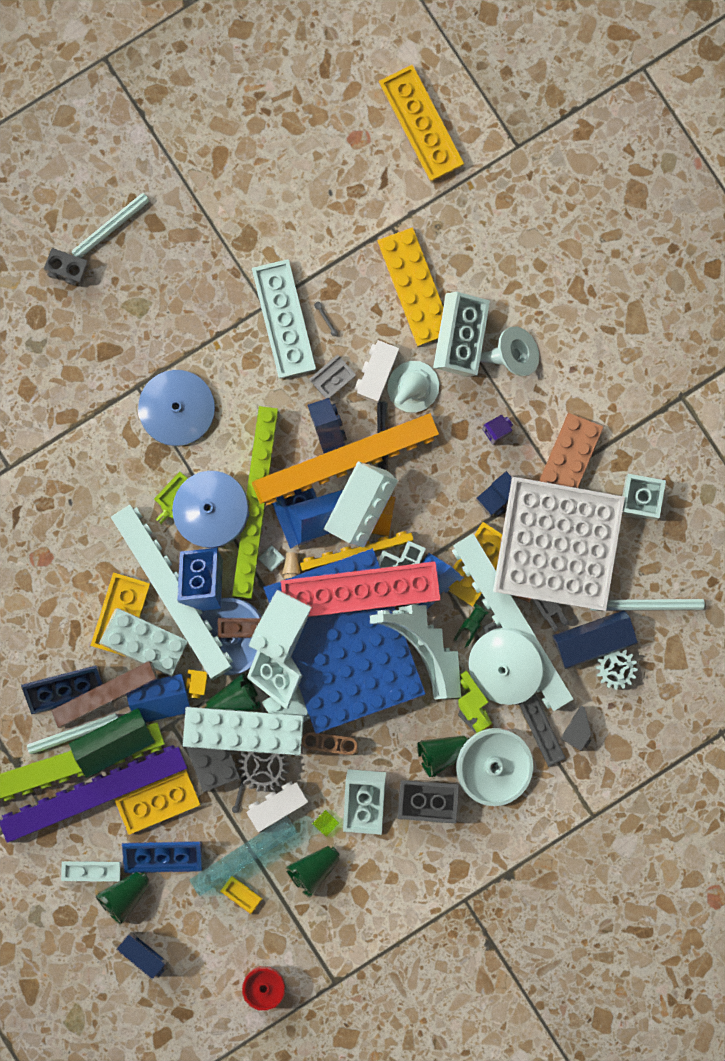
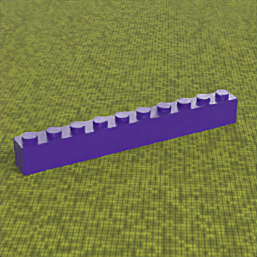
(93, 794)

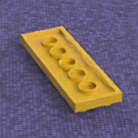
(421, 123)
(413, 284)

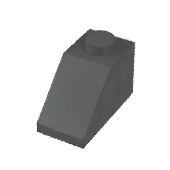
(578, 731)

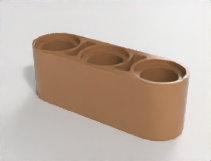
(339, 741)

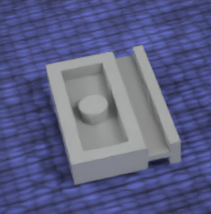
(332, 377)

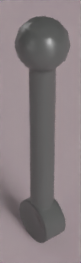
(318, 306)
(235, 809)

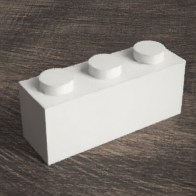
(376, 371)
(276, 806)

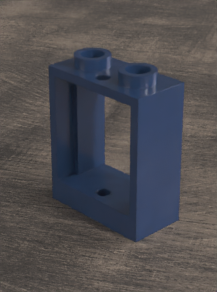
(142, 956)

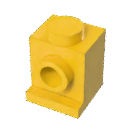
(197, 683)

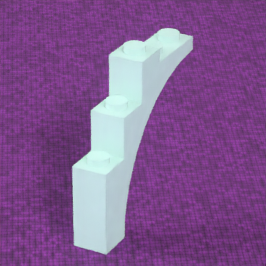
(439, 661)

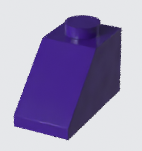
(497, 428)

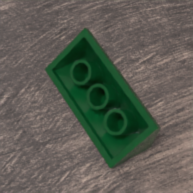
(111, 743)

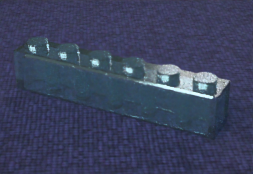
(243, 855)

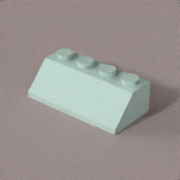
(361, 504)

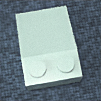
(280, 627)
(275, 677)
(364, 801)

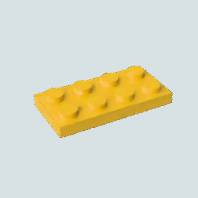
(490, 542)
(123, 594)
(157, 801)

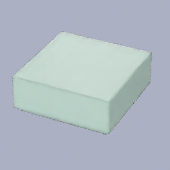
(271, 558)

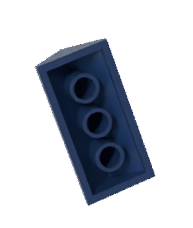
(595, 639)
(60, 689)

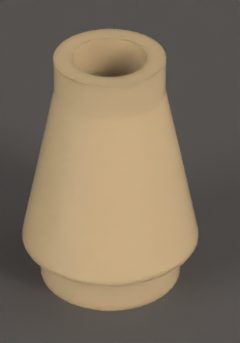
(291, 565)

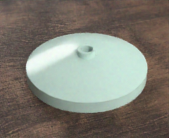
(518, 656)
(510, 772)

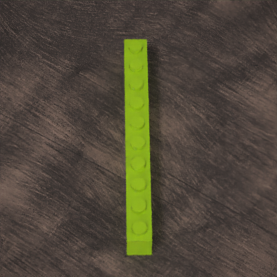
(251, 534)
(57, 768)

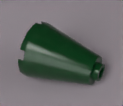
(236, 696)
(440, 753)
(313, 869)
(123, 896)

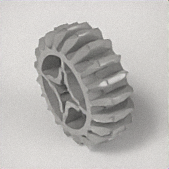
(250, 777)

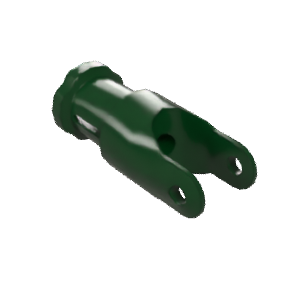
(472, 623)

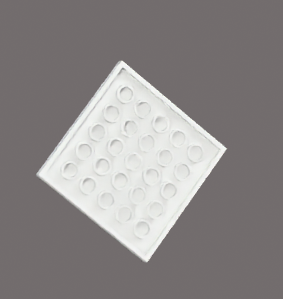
(558, 544)

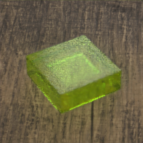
(325, 823)

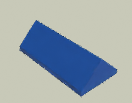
(312, 515)
(162, 856)

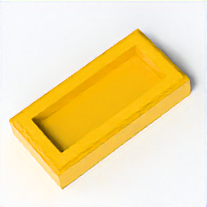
(241, 894)

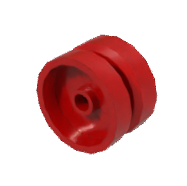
(263, 976)

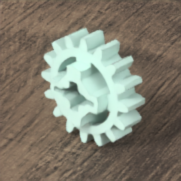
(619, 677)

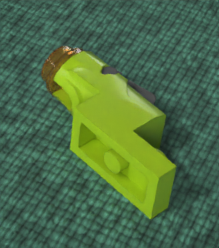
(471, 706)

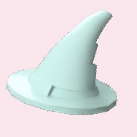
(515, 351)
(413, 386)

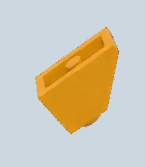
(383, 524)

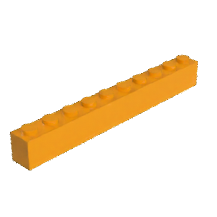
(345, 458)

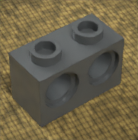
(68, 262)

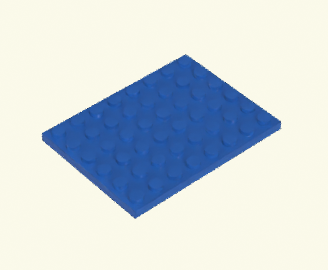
(348, 662)

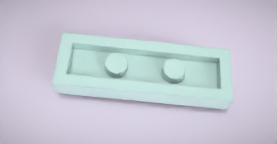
(90, 871)

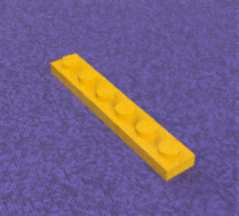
(383, 543)

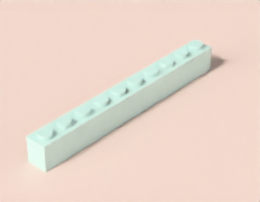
(166, 584)
(507, 614)

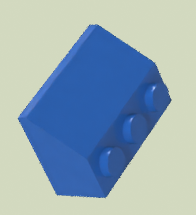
(284, 517)
(200, 579)
(161, 698)

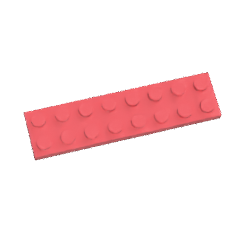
(366, 589)

